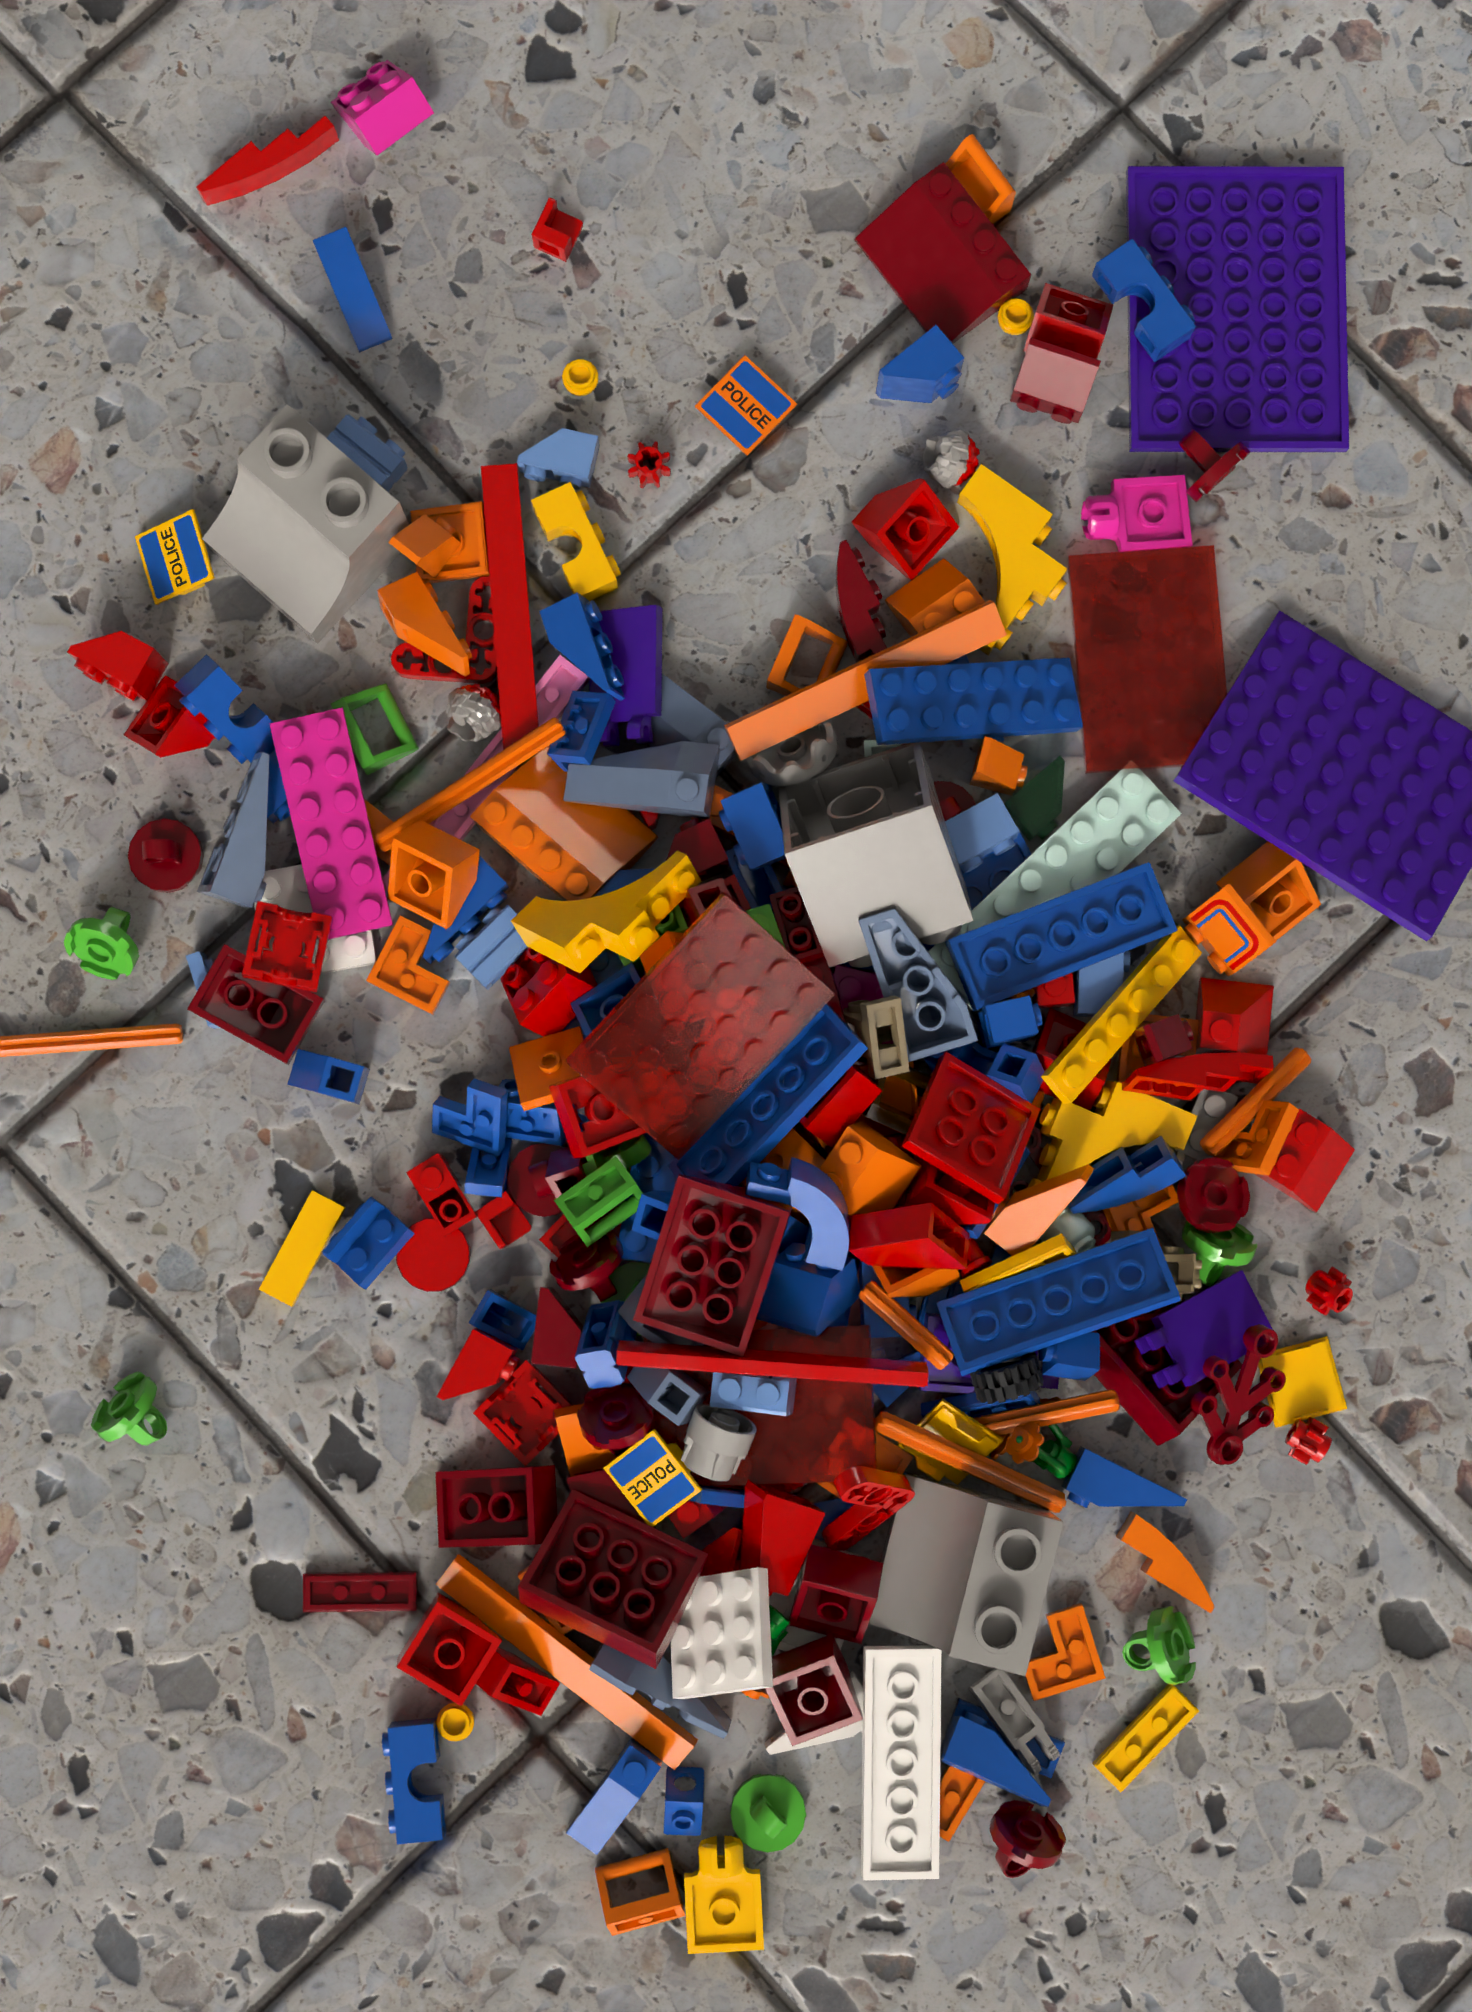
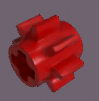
(643, 472)
(1329, 1291)
(1308, 1440)

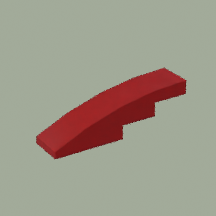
(254, 168)
(1190, 1074)

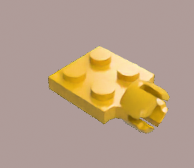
(723, 1901)

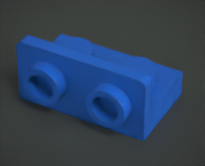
(584, 726)
(534, 1125)
(368, 1242)

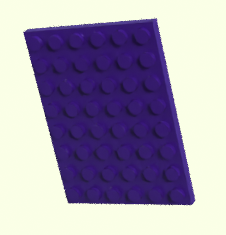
(1266, 282)
(1342, 774)

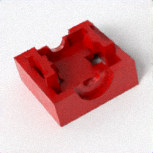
(284, 964)
(606, 1121)
(516, 1400)

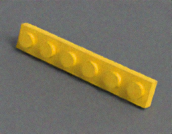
(1121, 1015)

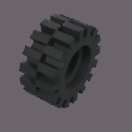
(1008, 1379)

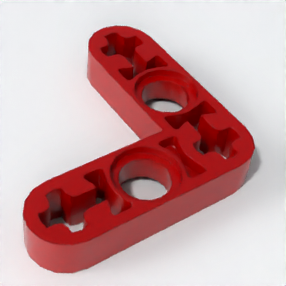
(417, 669)
(875, 1499)

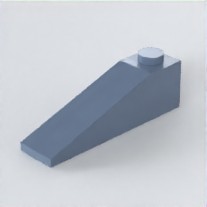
(655, 779)
(239, 864)
(634, 1675)

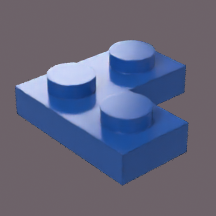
(477, 1123)

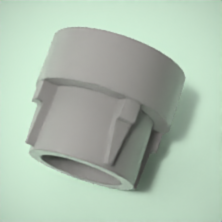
(717, 1441)

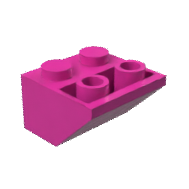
(382, 106)

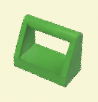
(368, 761)
(597, 1196)

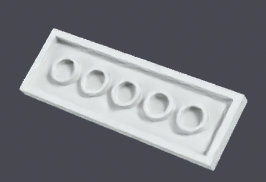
(901, 1762)

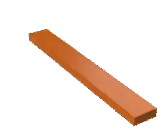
(848, 686)
(565, 1661)

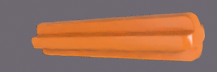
(906, 1325)

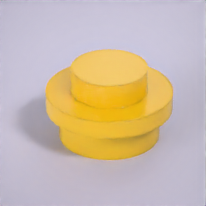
(1015, 316)
(580, 377)
(455, 1722)

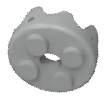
(814, 752)

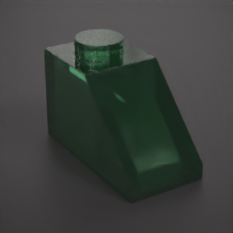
(1039, 802)

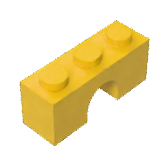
(563, 514)

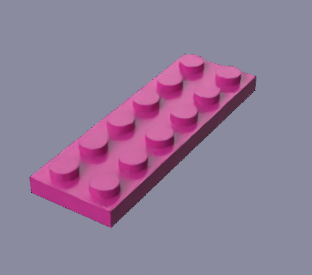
(331, 822)

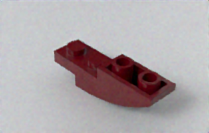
(856, 603)
(802, 940)

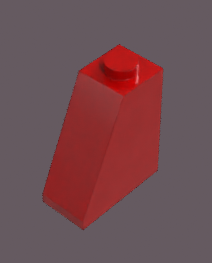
(909, 1238)
(777, 1533)

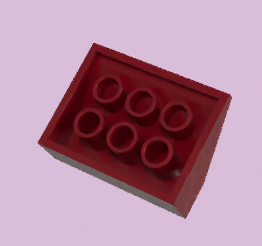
(943, 255)
(712, 1263)
(1158, 1411)
(612, 1578)

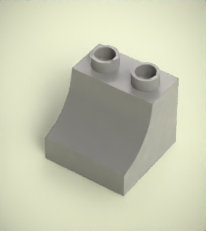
(305, 524)
(870, 844)
(967, 1573)

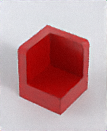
(556, 231)
(503, 1220)

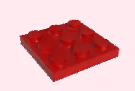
(971, 1128)

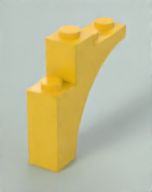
(1011, 528)
(618, 920)
(1118, 1122)

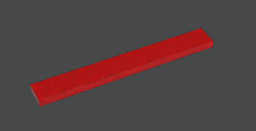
(509, 601)
(773, 1364)

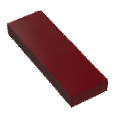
(360, 1591)

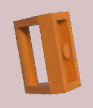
(982, 179)
(790, 646)
(644, 1911)

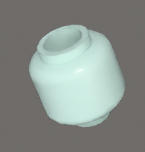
(1075, 1228)

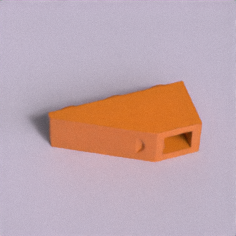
(418, 620)

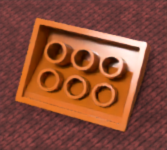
(560, 842)

